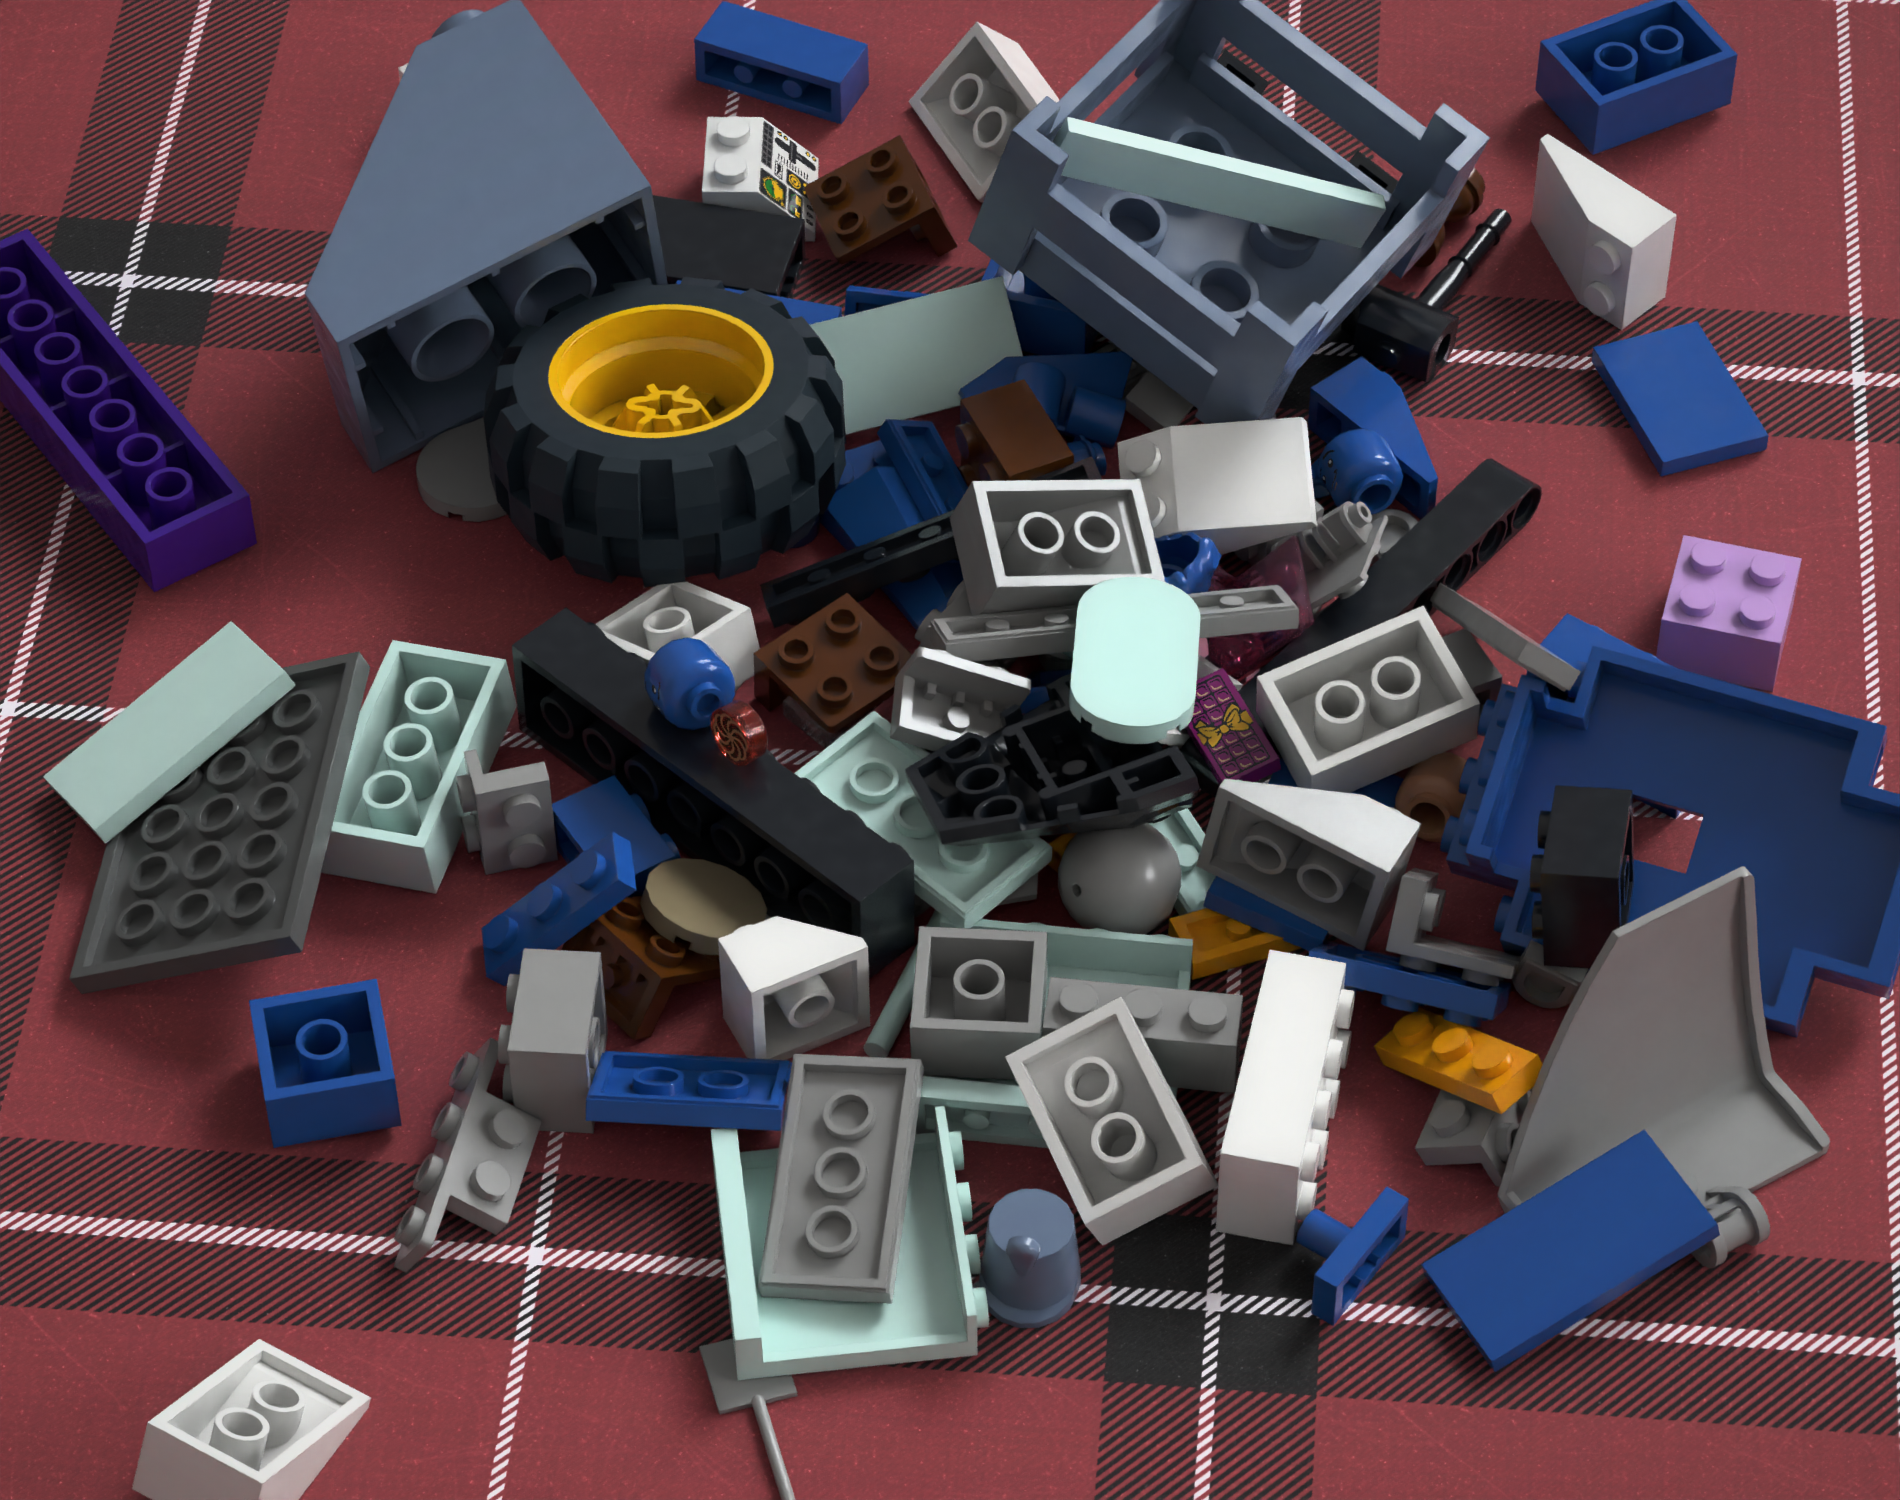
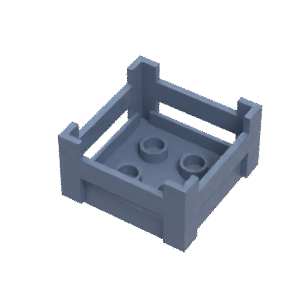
(1196, 294)

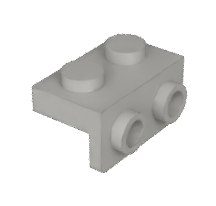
(948, 696)
(509, 815)
(1470, 1134)

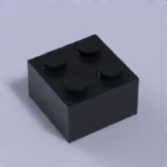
(1583, 873)

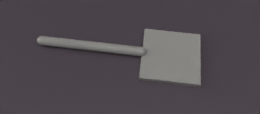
(742, 1394)

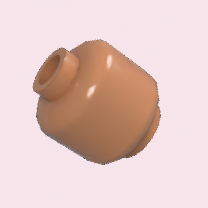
(1432, 794)

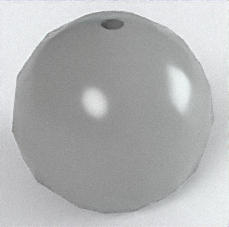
(1120, 879)

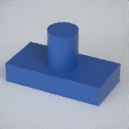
(1351, 1253)

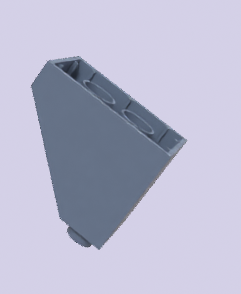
(467, 224)

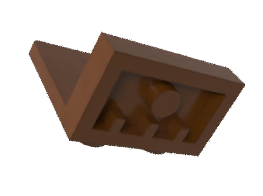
(876, 201)
(830, 665)
(639, 965)

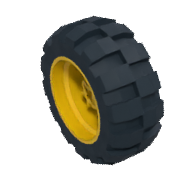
(665, 431)

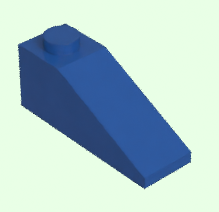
(1371, 400)

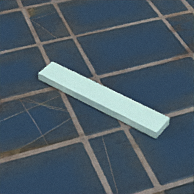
(1218, 183)

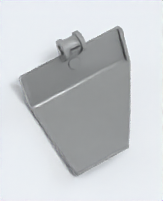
(1675, 1046)

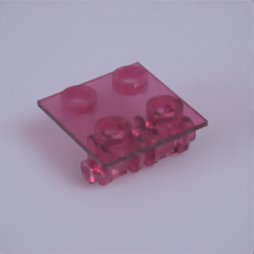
(1281, 567)

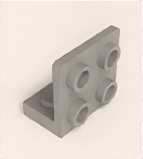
(1418, 911)

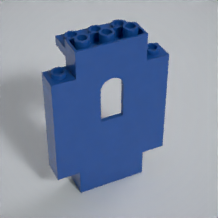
(1776, 793)

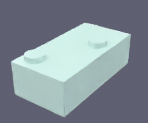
(399, 787)

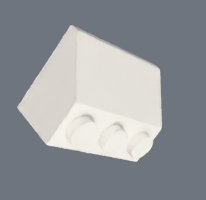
(977, 102)

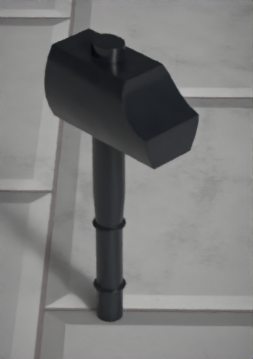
(1416, 332)

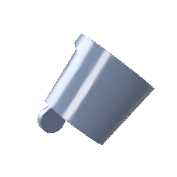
(1030, 1259)

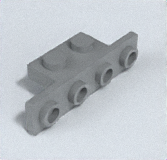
(475, 1161)

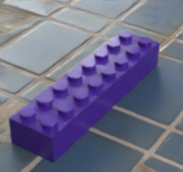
(111, 426)

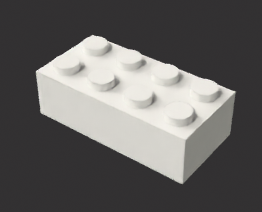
(1284, 1098)

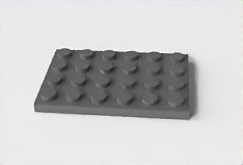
(234, 849)

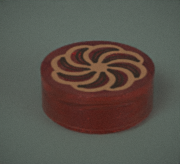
(739, 732)

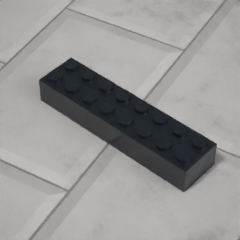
(759, 819)

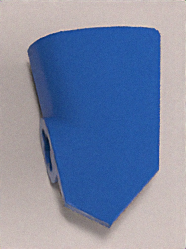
(1075, 390)

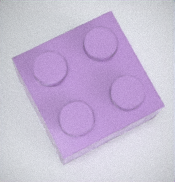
(1728, 612)

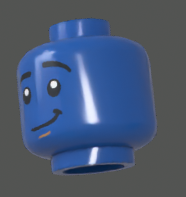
(1360, 468)
(688, 682)

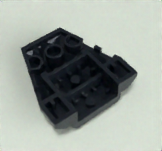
(1047, 779)

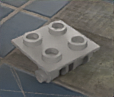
(1338, 551)

